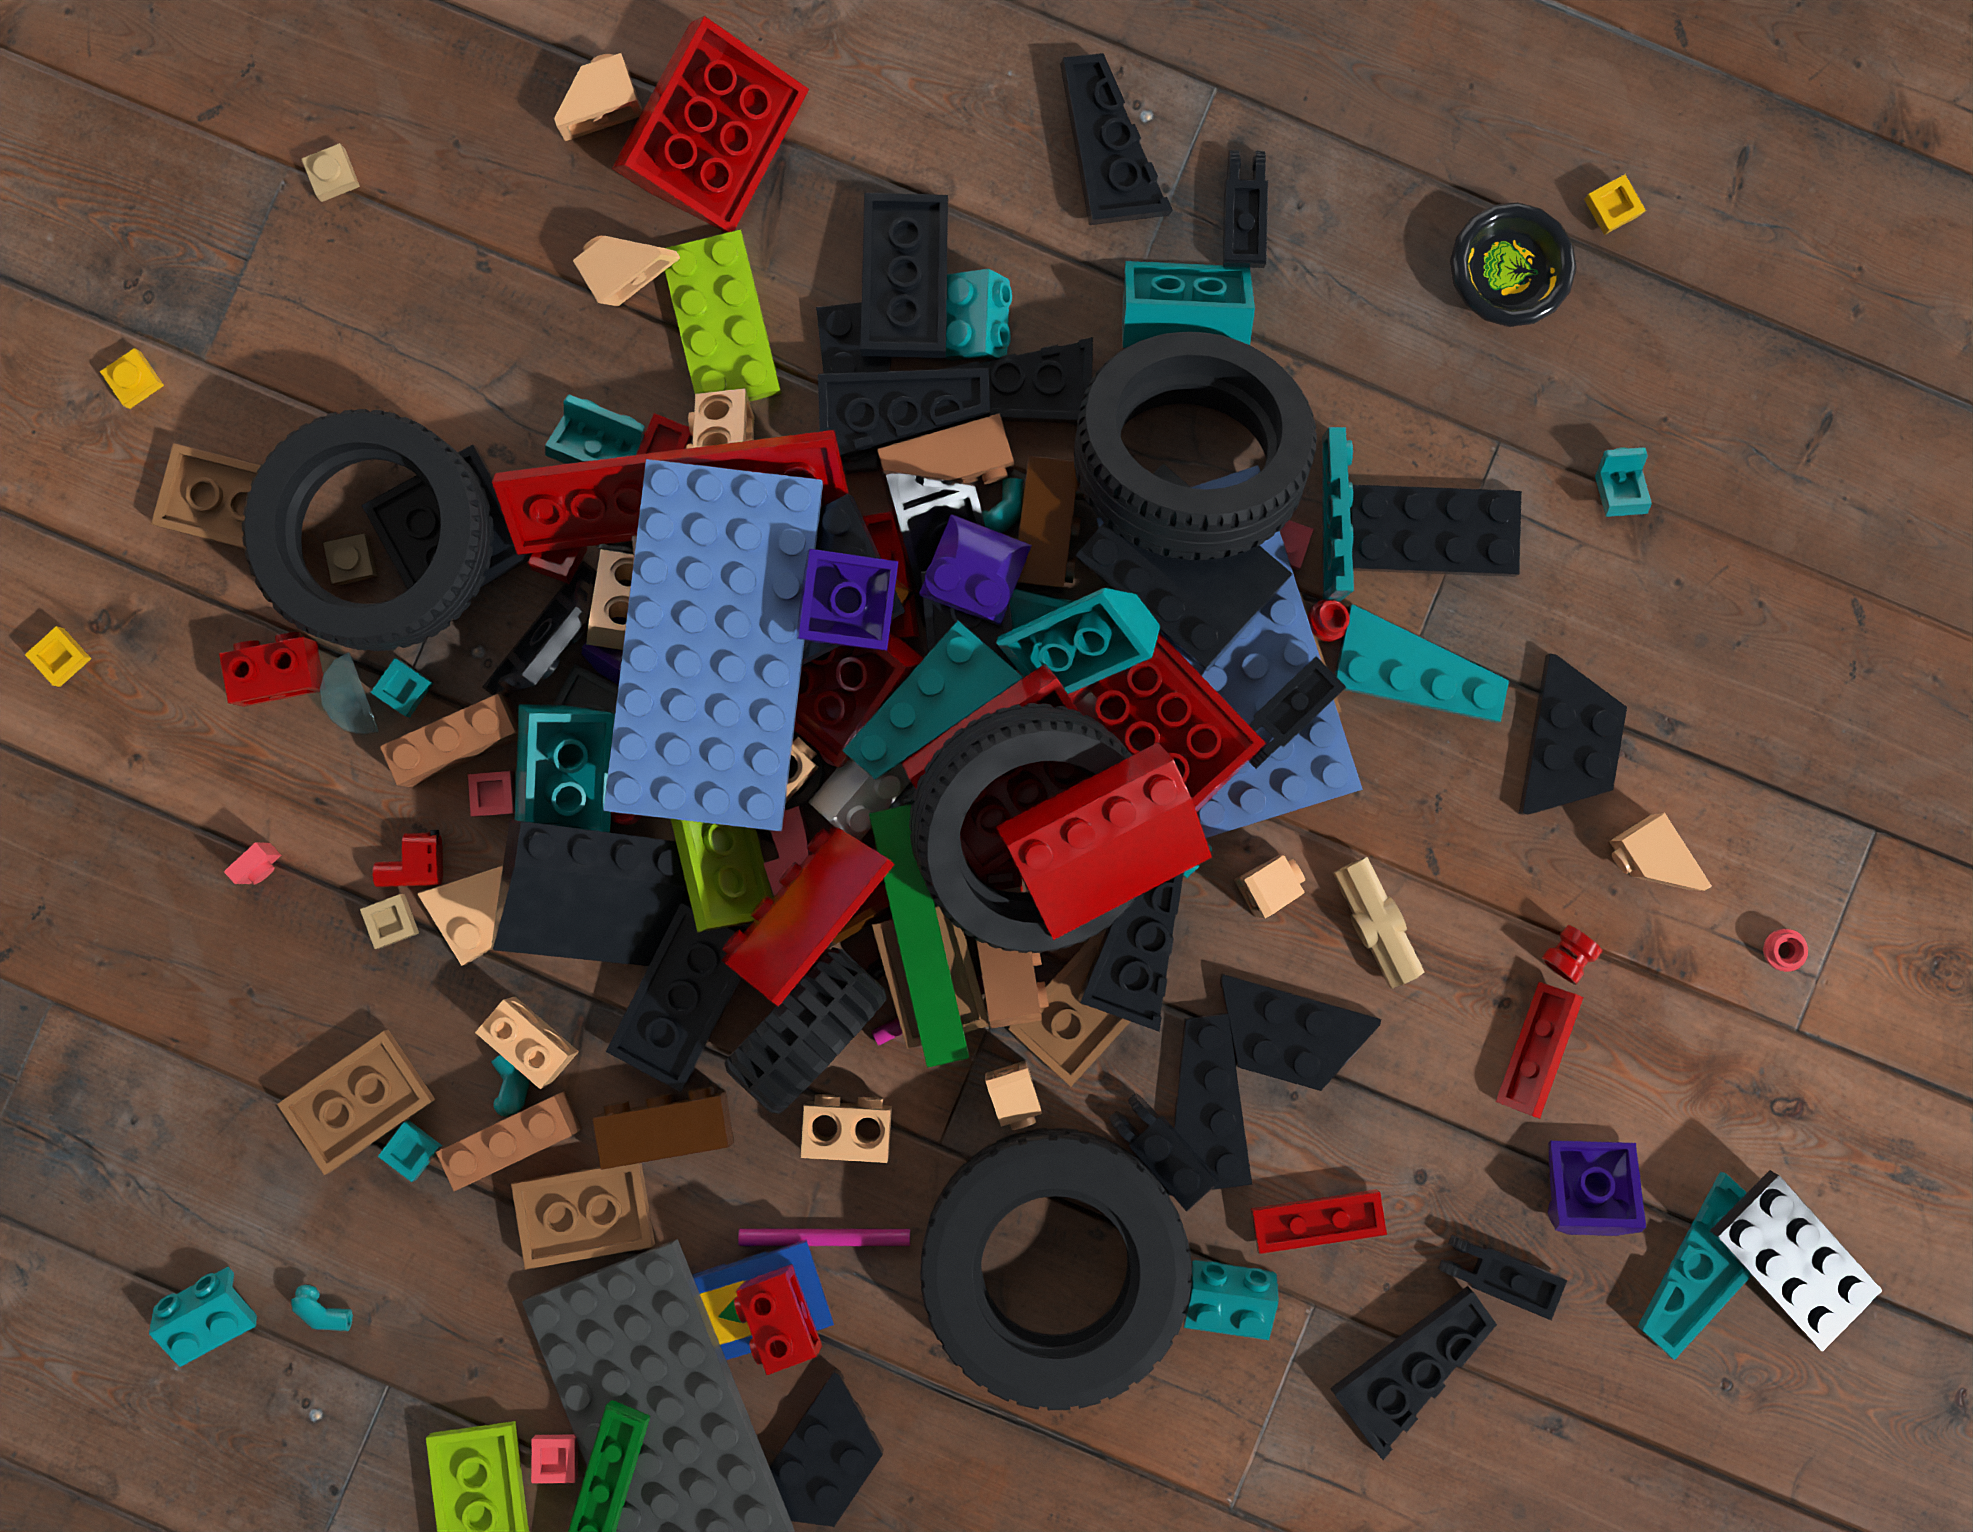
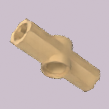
(1378, 922)

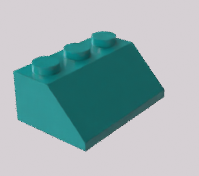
(1186, 299)
(1085, 639)
(563, 766)

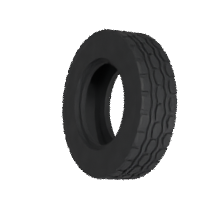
(1072, 1366)

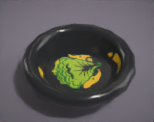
(1513, 264)

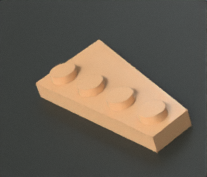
(466, 912)

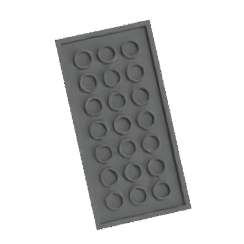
(649, 1344)

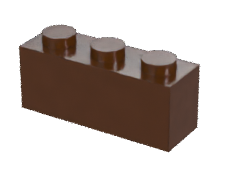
(1049, 523)
(663, 1128)

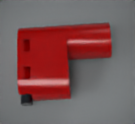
(419, 865)

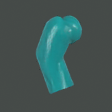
(1009, 509)
(513, 1088)
(315, 1315)

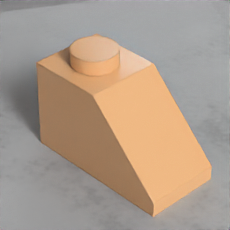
(598, 98)
(621, 267)
(1658, 854)
(1271, 886)
(1013, 1095)

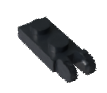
(1245, 214)
(1295, 706)
(1166, 1154)
(1508, 1278)

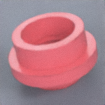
(1797, 954)

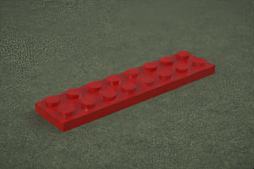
(602, 498)

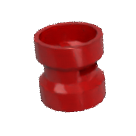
(1571, 954)

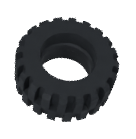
(806, 1031)

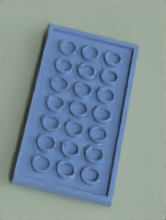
(712, 646)
(1248, 675)

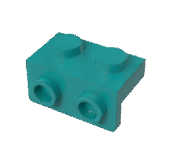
(977, 315)
(592, 433)
(1232, 1300)
(201, 1317)

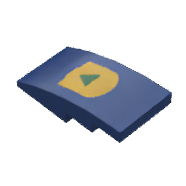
(719, 1287)

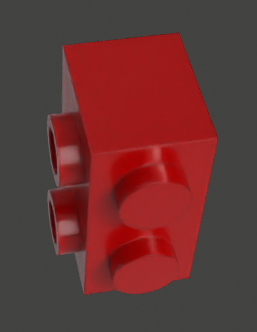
(271, 670)
(777, 1320)

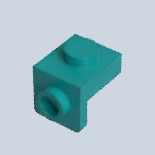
(1623, 482)

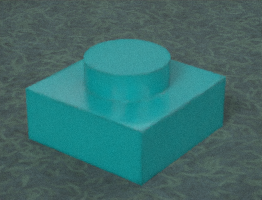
(402, 687)
(410, 1151)

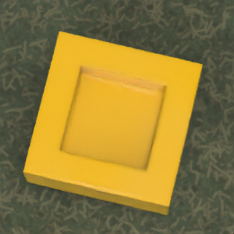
(1614, 204)
(132, 378)
(58, 656)

